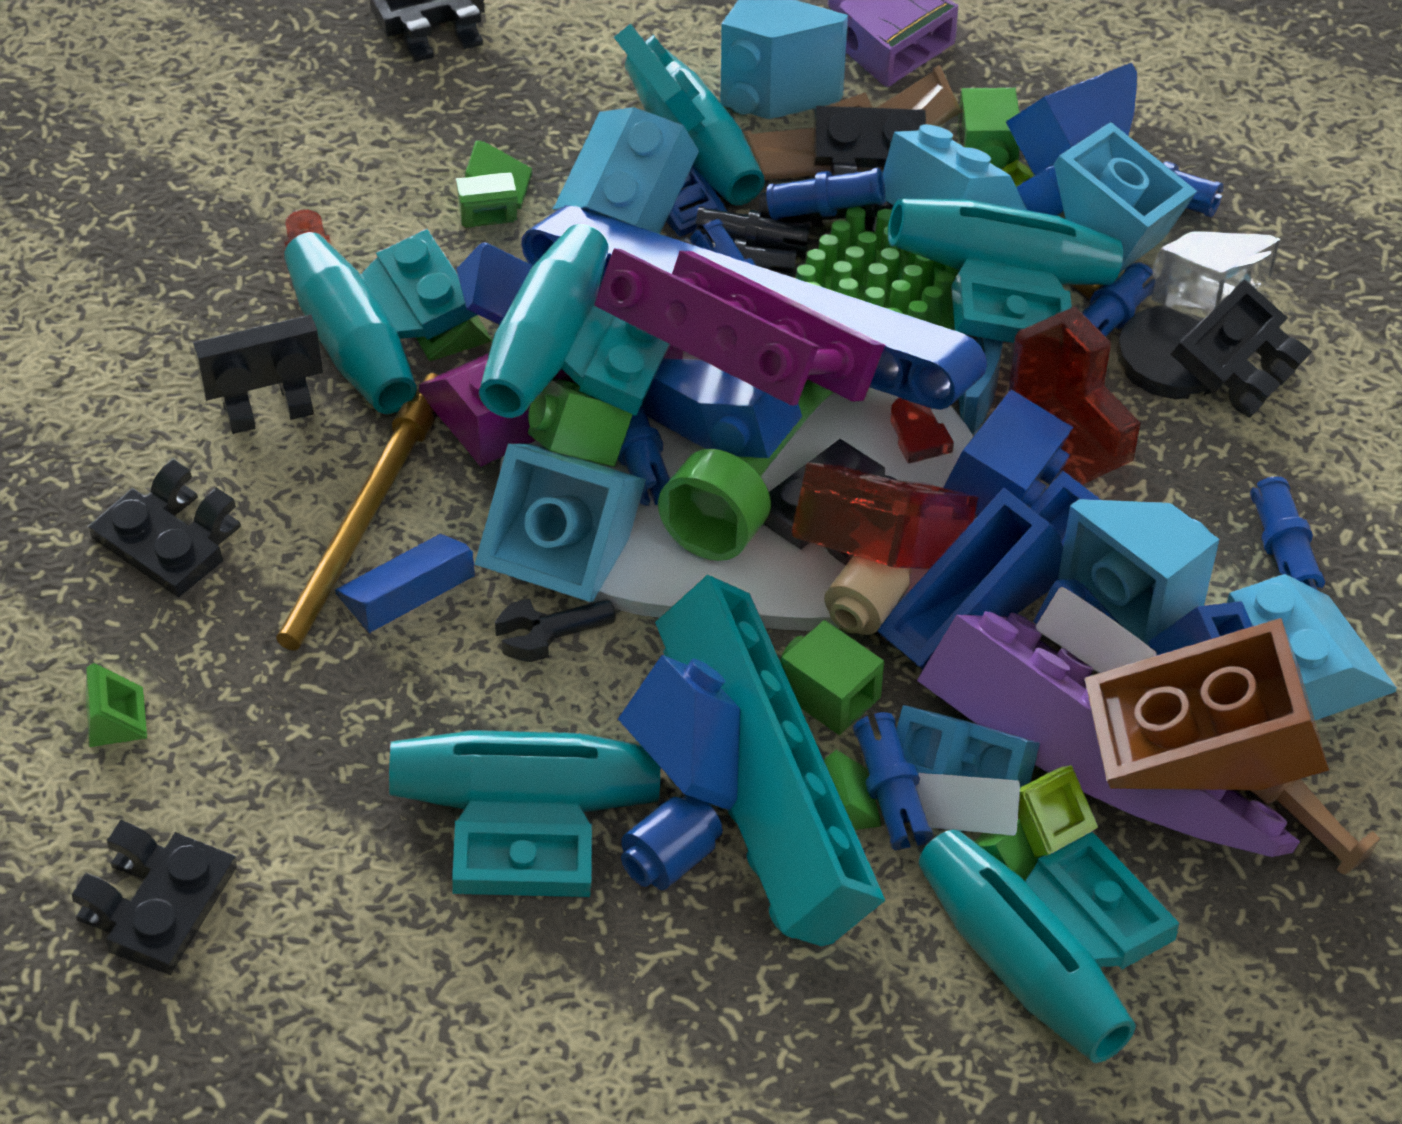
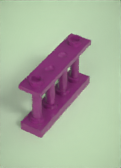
(739, 326)

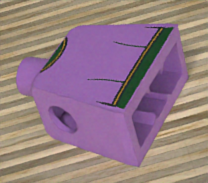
(896, 35)

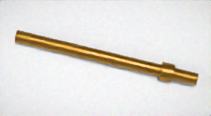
(409, 426)

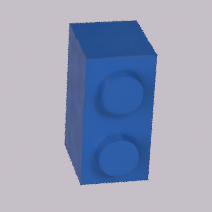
(1012, 452)

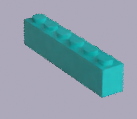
(785, 795)

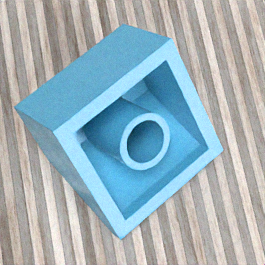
(781, 57)
(936, 167)
(630, 168)
(1120, 191)
(558, 520)
(1139, 561)
(1330, 654)

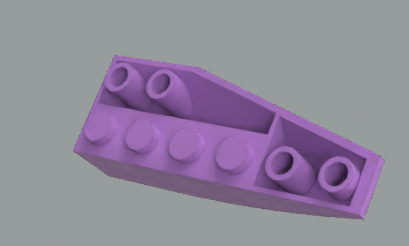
(1017, 684)

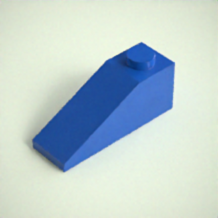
(718, 409)

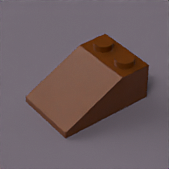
(1208, 716)

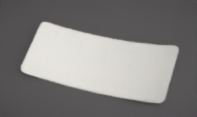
(1090, 633)
(970, 803)

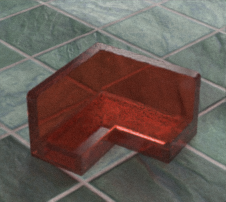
(1064, 371)
(880, 517)

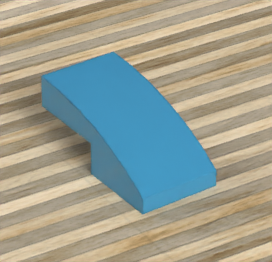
(978, 399)
(963, 748)

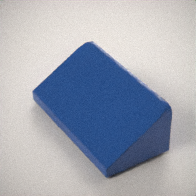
(491, 281)
(407, 581)

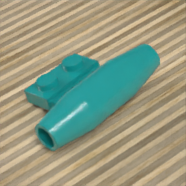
(680, 95)
(1006, 259)
(364, 315)
(559, 328)
(523, 802)
(1054, 930)

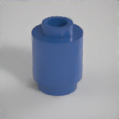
(670, 841)

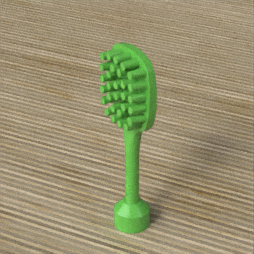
(718, 497)

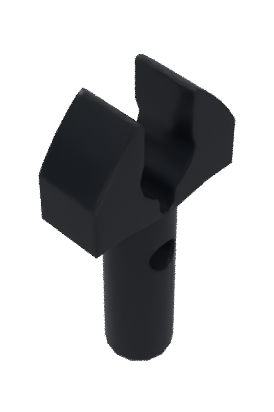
(547, 627)

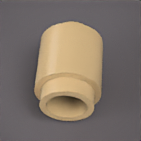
(865, 595)

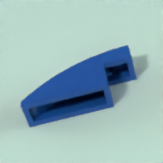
(1065, 120)
(993, 567)

